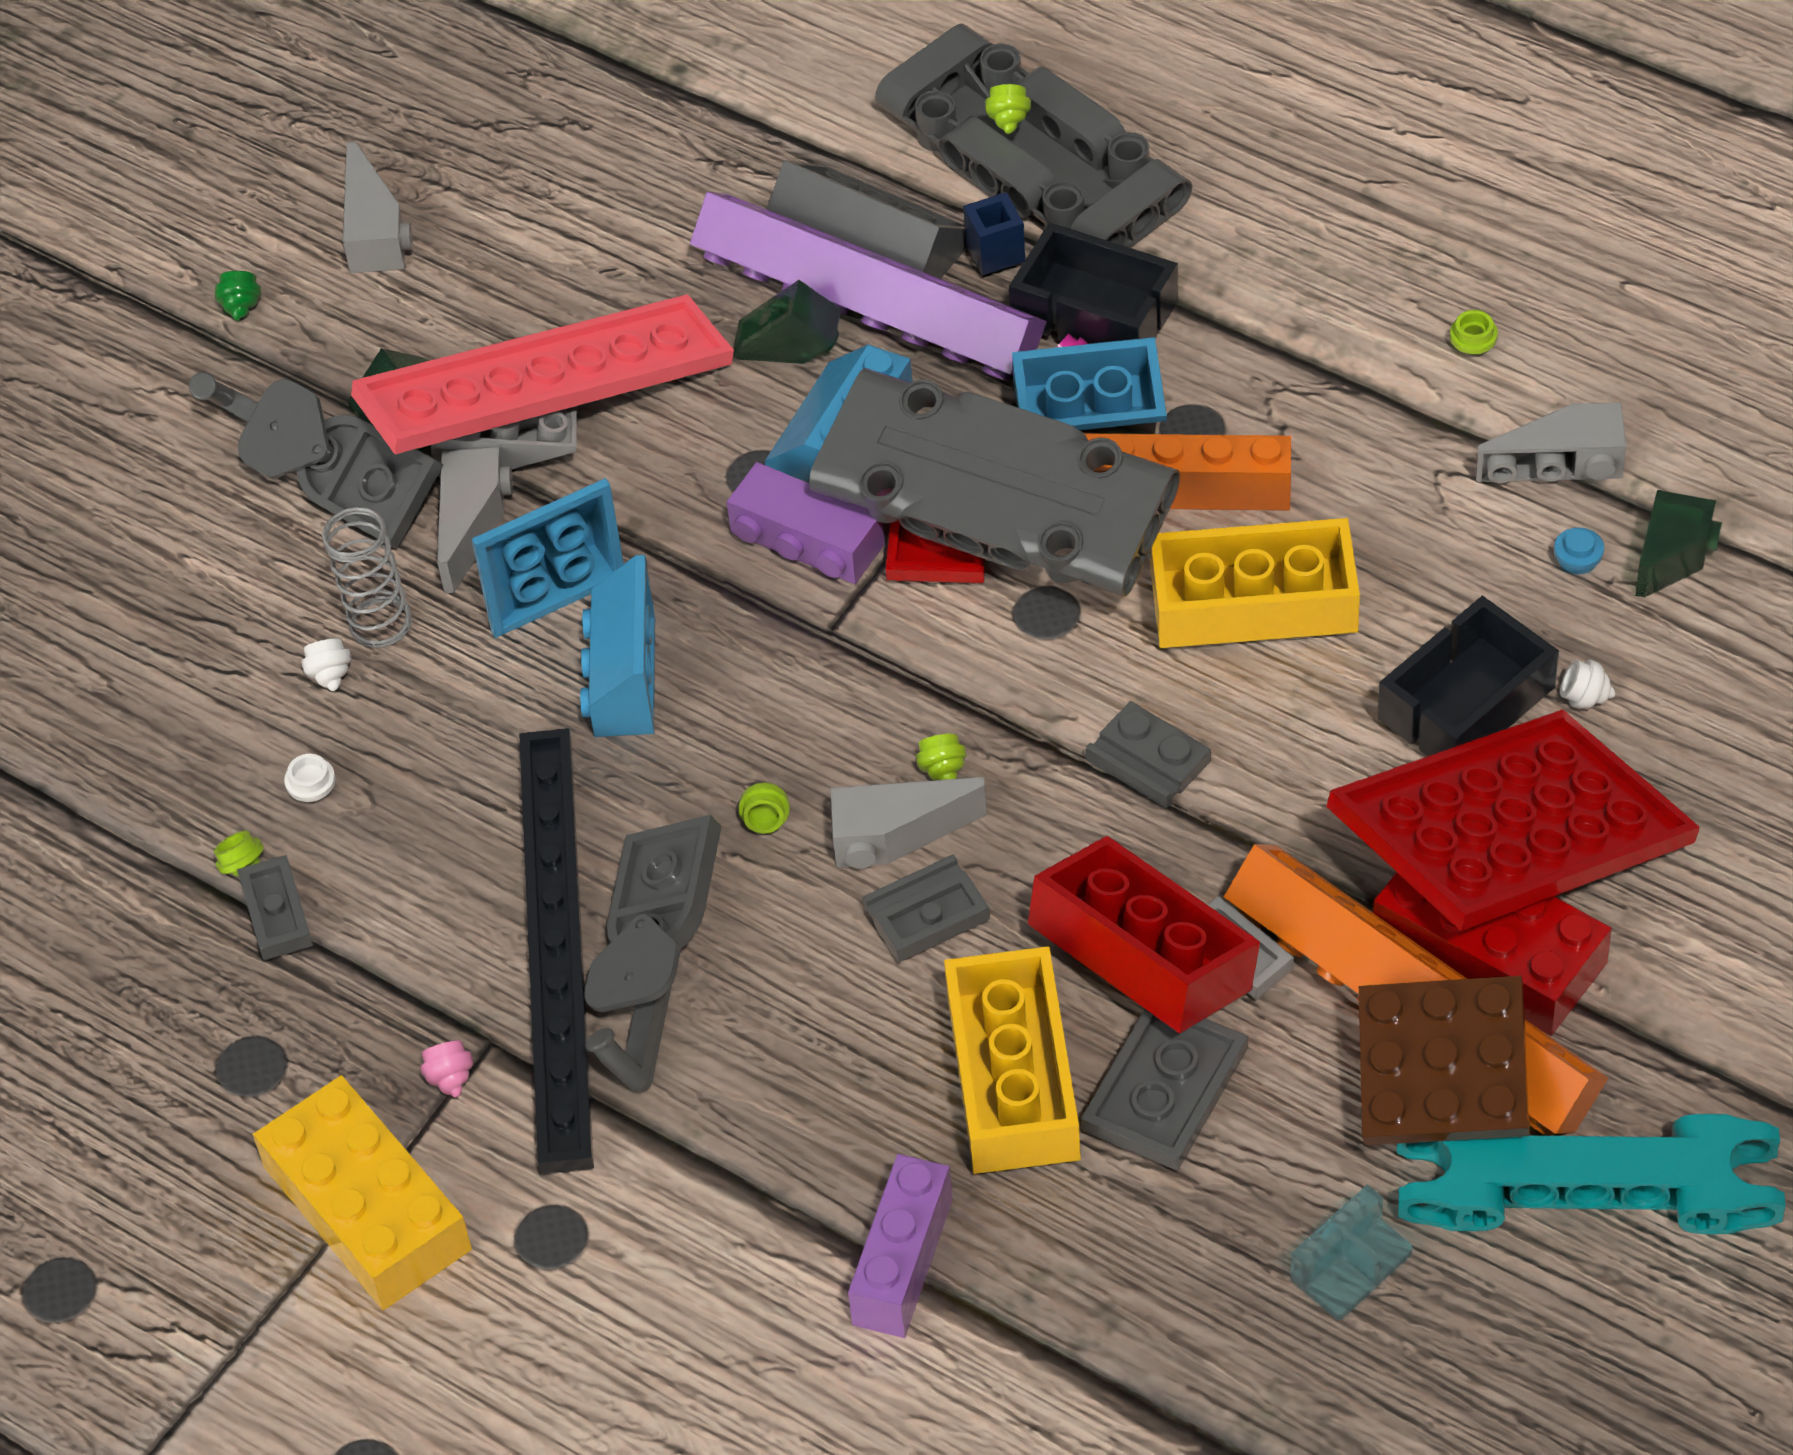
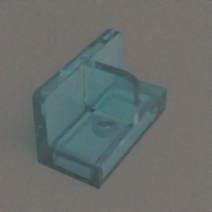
(1349, 1255)

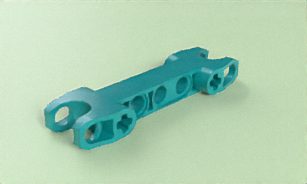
(1677, 1173)

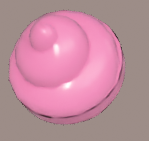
(447, 1066)

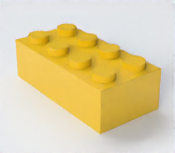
(1254, 583)
(1012, 1060)
(362, 1192)

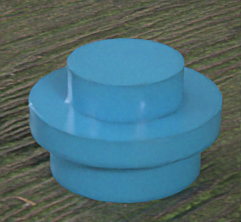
(1578, 550)

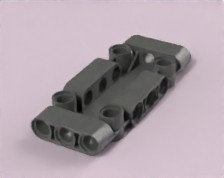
(1060, 164)
(995, 481)

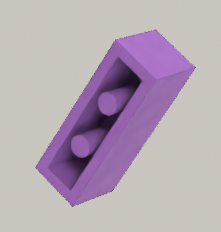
(804, 524)
(900, 1246)

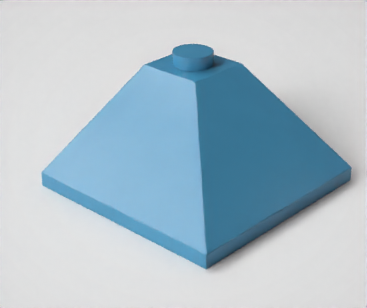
(548, 557)

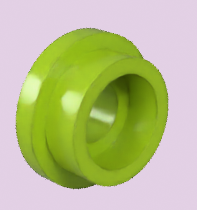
(1474, 332)
(237, 852)

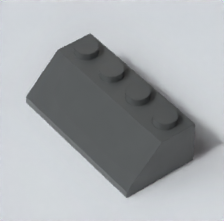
(867, 217)

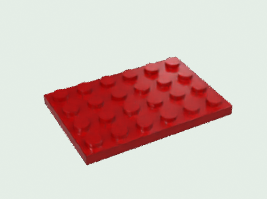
(1512, 818)

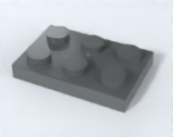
(1164, 1087)

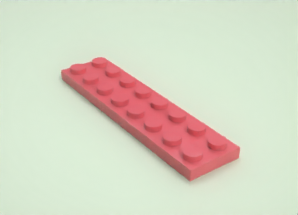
(540, 373)

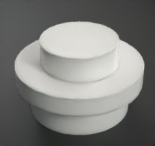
(309, 778)

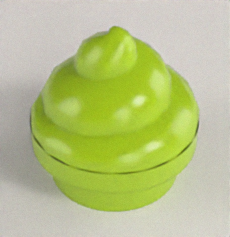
(1007, 106)
(941, 756)
(764, 807)

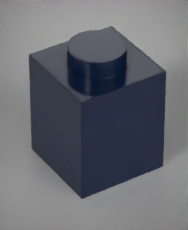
(994, 233)

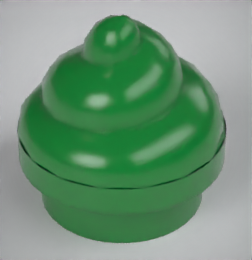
(237, 292)

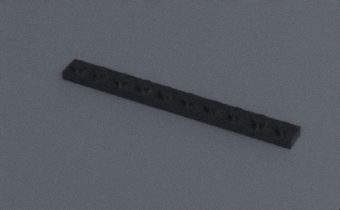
(555, 953)

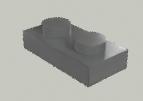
(274, 907)

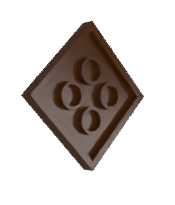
(1443, 1060)

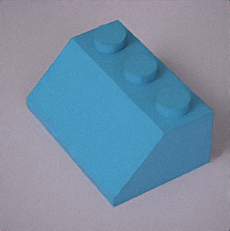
(1092, 383)
(813, 420)
(620, 653)

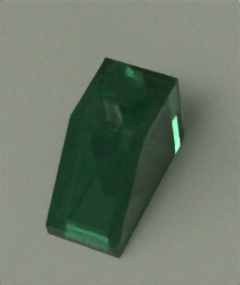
(788, 327)
(1676, 540)

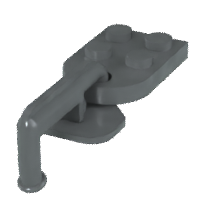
(358, 470)
(651, 918)

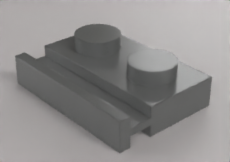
(1148, 754)
(926, 908)

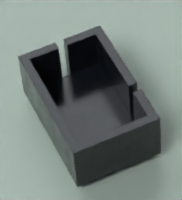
(1094, 287)
(1491, 683)

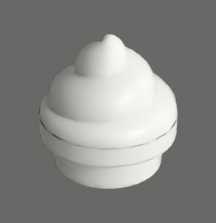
(326, 662)
(1586, 684)

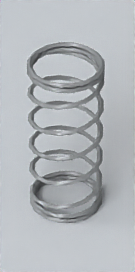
(350, 558)

